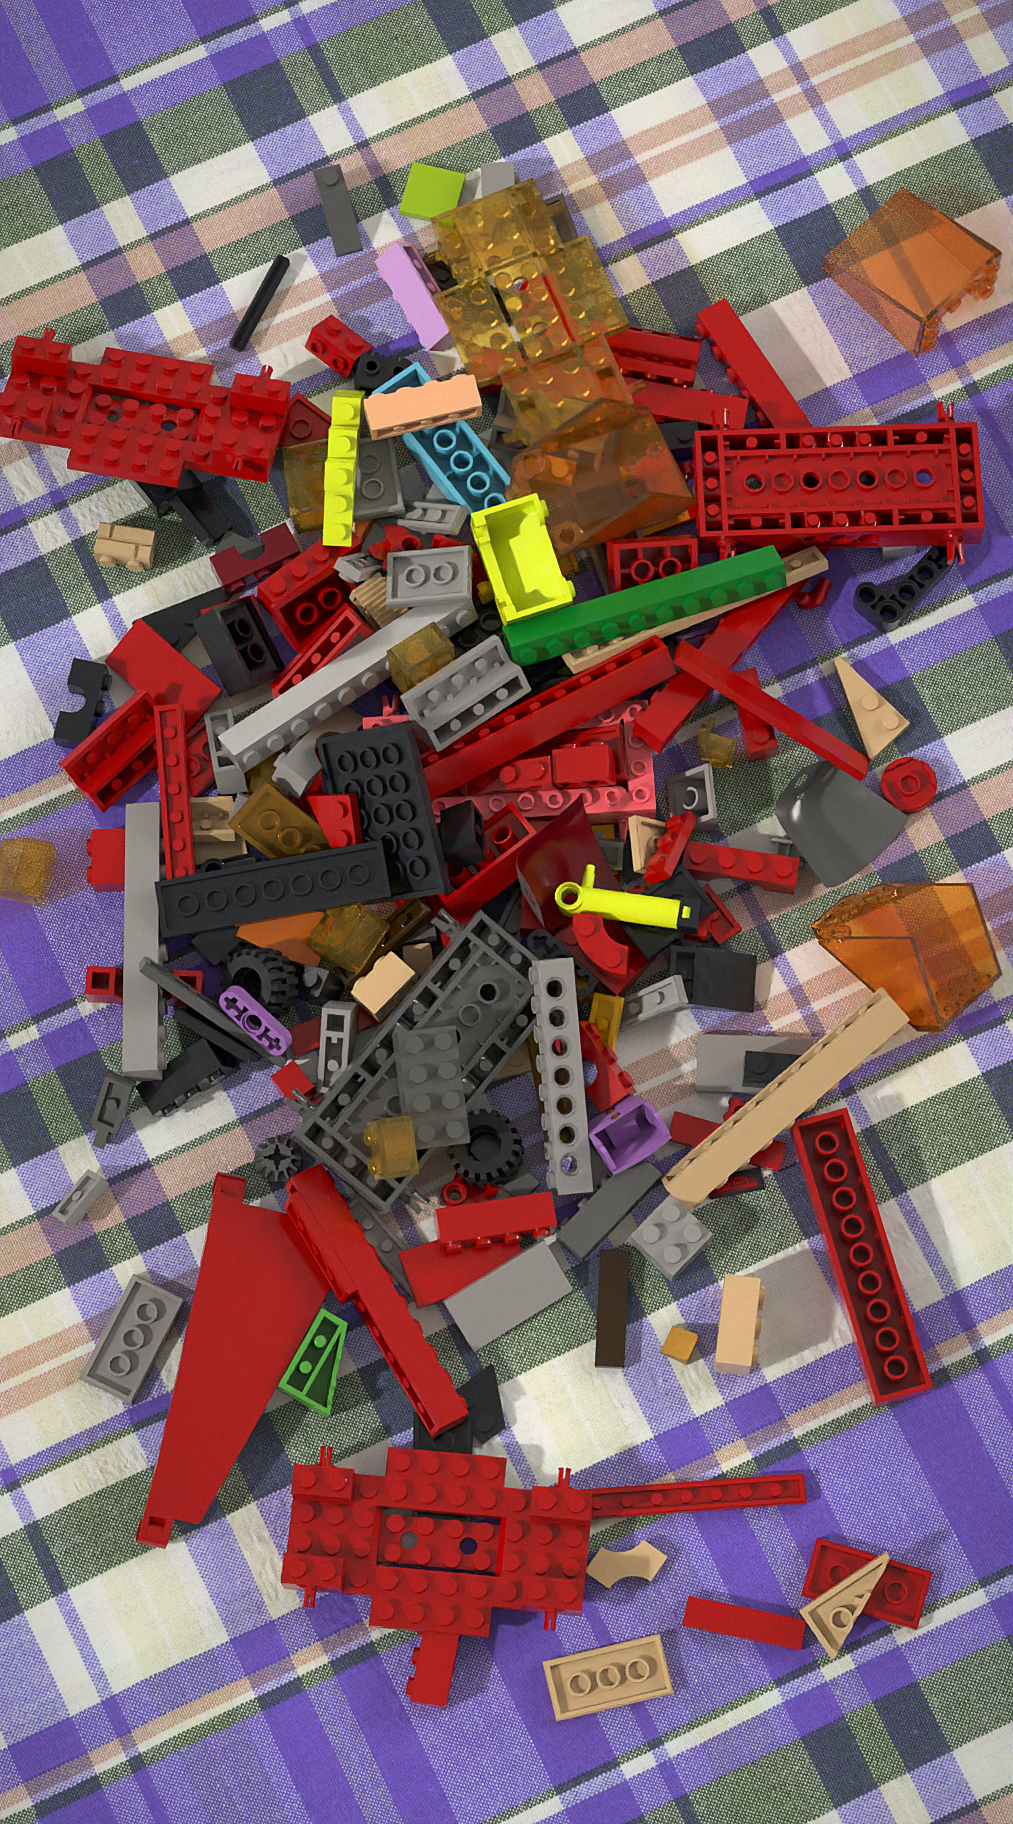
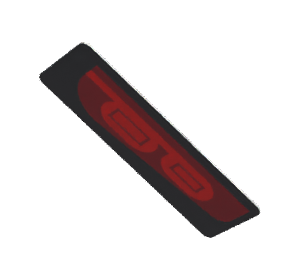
(740, 1183)

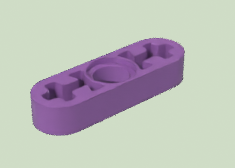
(254, 1008)

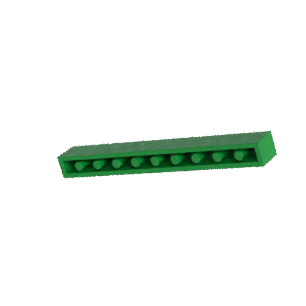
(644, 606)

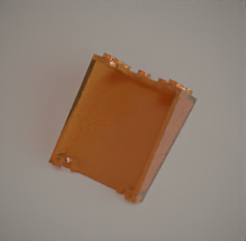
(913, 268)

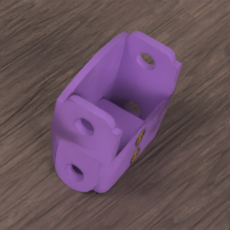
(627, 1133)

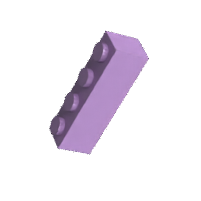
(414, 291)

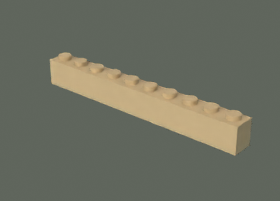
(785, 1099)

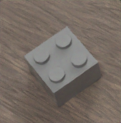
(671, 1238)

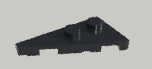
(176, 620)

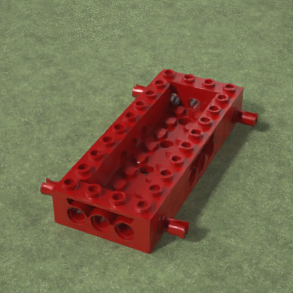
(840, 508)

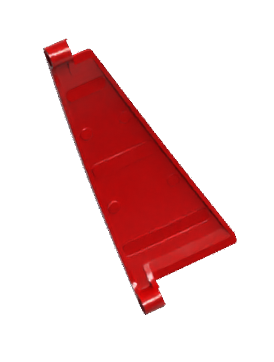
(243, 1328)

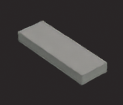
(653, 1002)

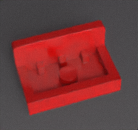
(337, 345)

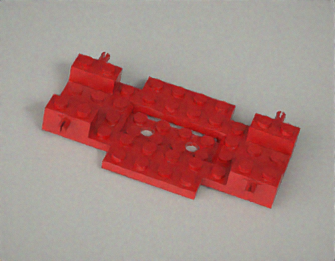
(61, 406)
(342, 1535)

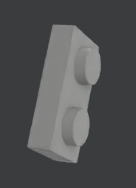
(80, 1199)

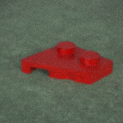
(337, 817)

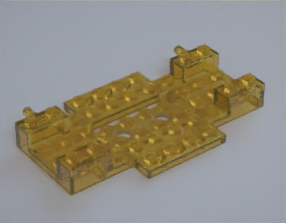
(500, 239)

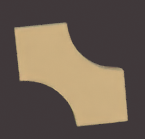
(640, 1562)

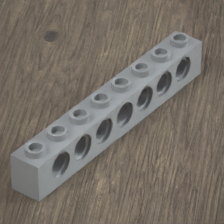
(579, 1177)

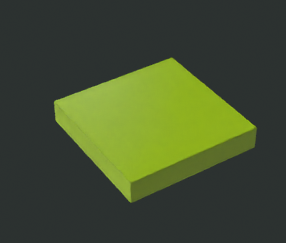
(431, 191)

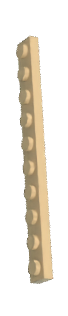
(797, 567)

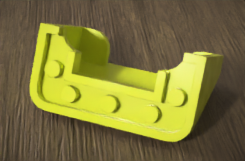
(520, 559)

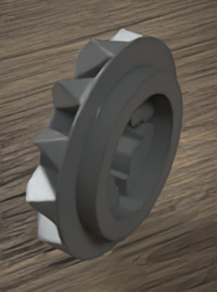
(287, 1167)

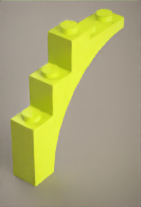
(342, 466)

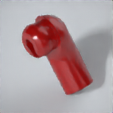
(815, 598)

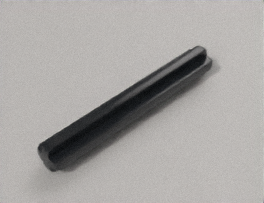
(259, 303)

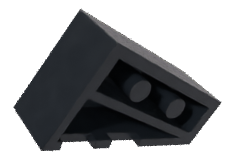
(187, 1077)

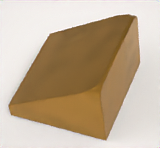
(680, 1344)

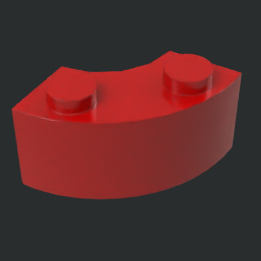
(599, 948)

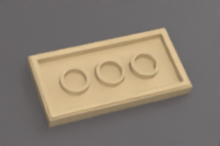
(608, 1678)

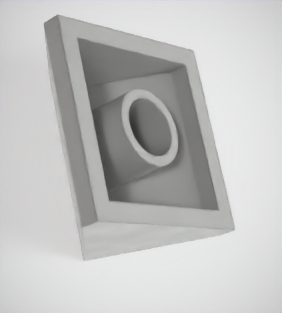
(694, 793)

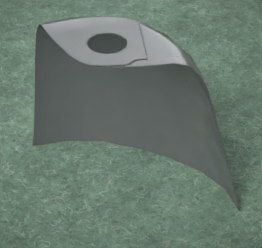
(837, 823)

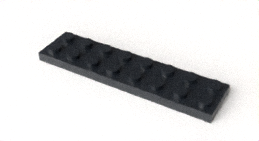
(273, 890)

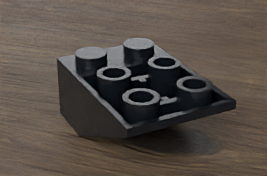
(715, 978)

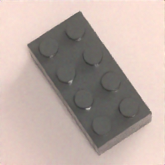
(432, 1086)

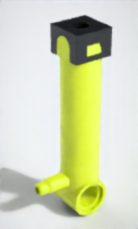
(629, 907)

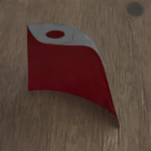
(568, 852)

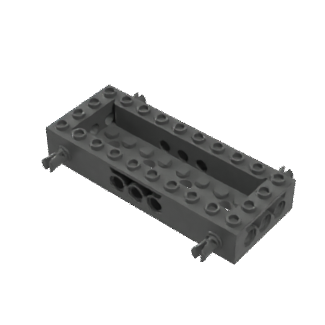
(441, 997)

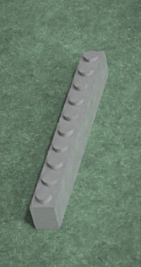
(333, 686)
(142, 997)

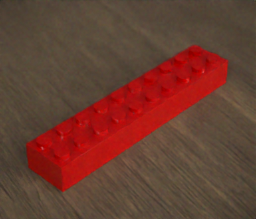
(860, 1258)

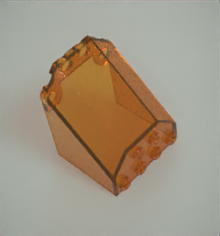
(601, 476)
(916, 943)

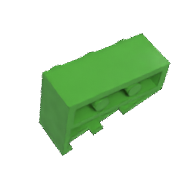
(315, 1364)

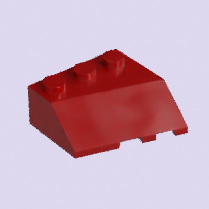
(648, 559)

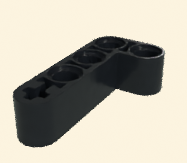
(910, 584)

